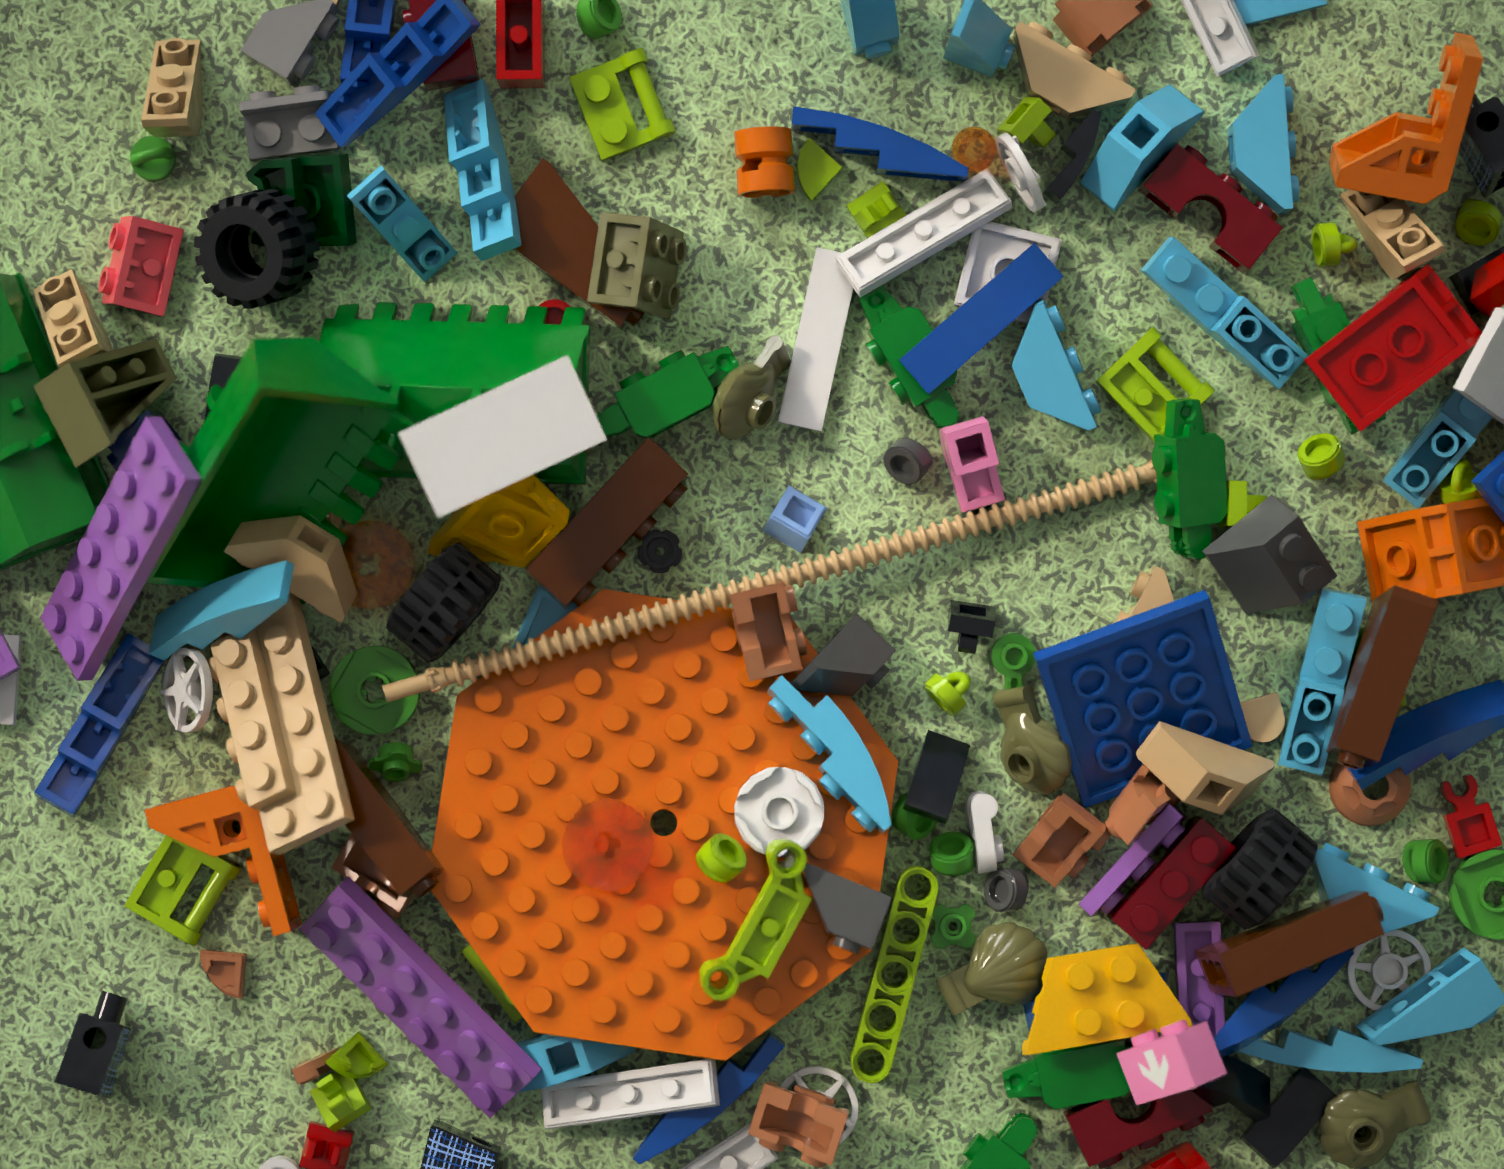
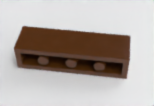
(607, 524)

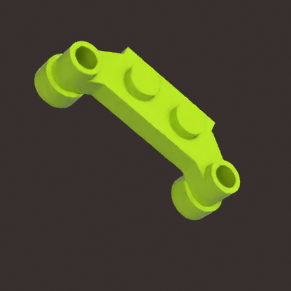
(766, 926)

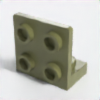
(636, 264)

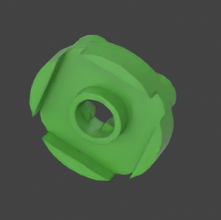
(350, 696)
(1467, 889)

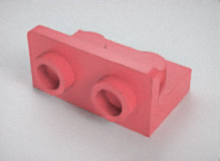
(140, 265)

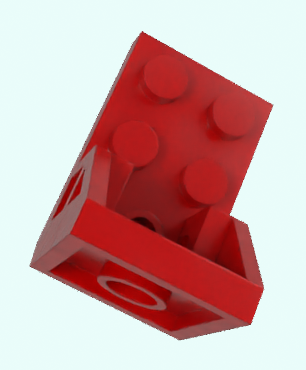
(1394, 347)

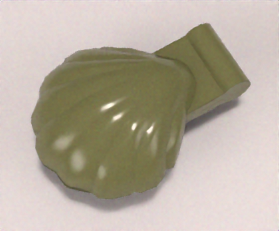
(746, 393)
(1030, 744)
(1002, 967)
(1382, 1116)

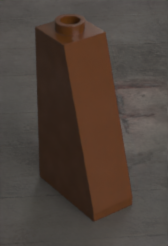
(561, 238)
(1380, 675)
(385, 829)
(1290, 943)

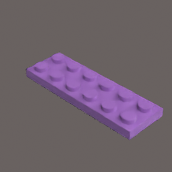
(120, 547)
(419, 998)

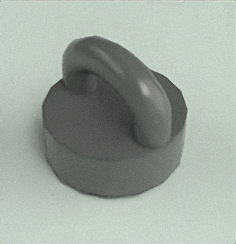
(907, 461)
(1006, 889)

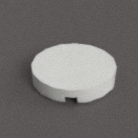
(766, 815)

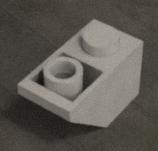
(284, 38)

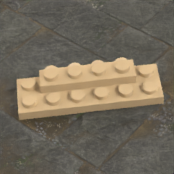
(280, 730)

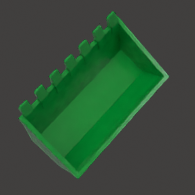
(451, 361)
(278, 447)
(41, 490)

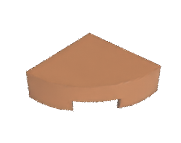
(225, 970)
(312, 1068)

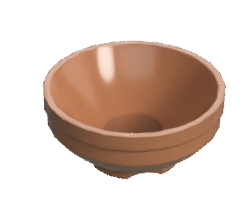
(1357, 808)

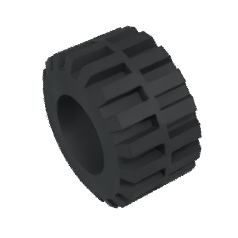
(228, 258)
(443, 602)
(1261, 870)

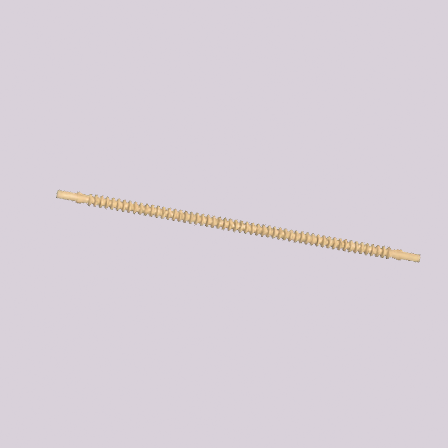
(441, 677)

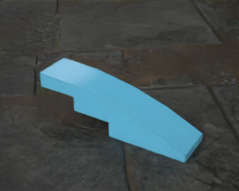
(482, 169)
(226, 606)
(1339, 1053)

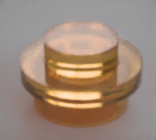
(974, 148)

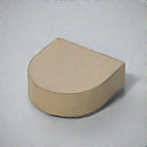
(1264, 717)

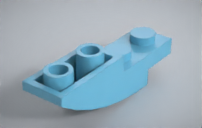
(1223, 314)
(1436, 448)
(1321, 680)
(850, 766)

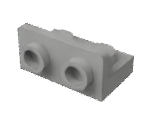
(285, 124)

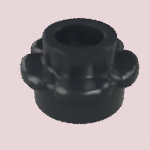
(660, 563)

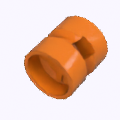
(764, 161)

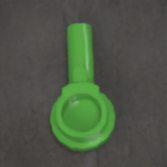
(1013, 658)

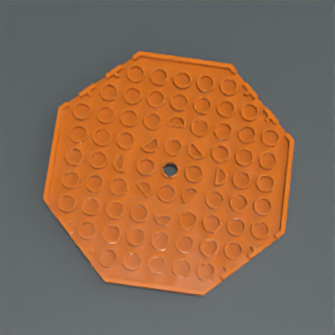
(660, 729)

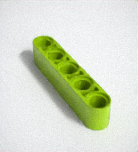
(894, 996)

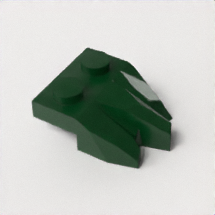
(319, 186)

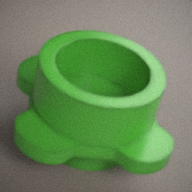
(395, 762)
(943, 917)

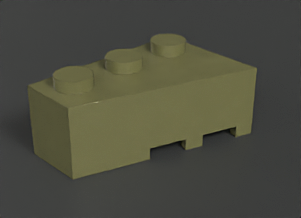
(103, 395)

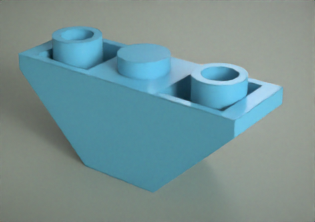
(1139, 144)
(1263, 147)
(402, 223)
(1050, 371)
(1398, 906)
(568, 1058)

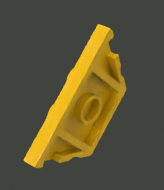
(505, 525)
(1099, 999)

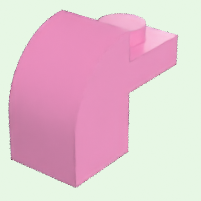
(972, 463)

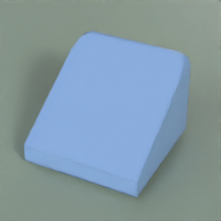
(794, 519)

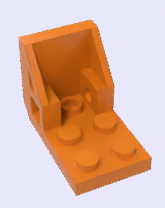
(1410, 153)
(1435, 549)
(208, 826)

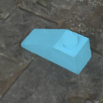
(871, 26)
(979, 39)
(1442, 1001)

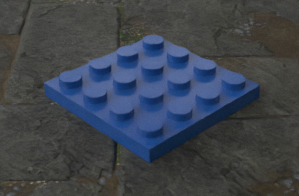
(1129, 676)

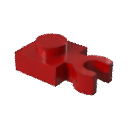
(1471, 824)

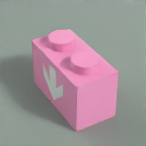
(1170, 1062)

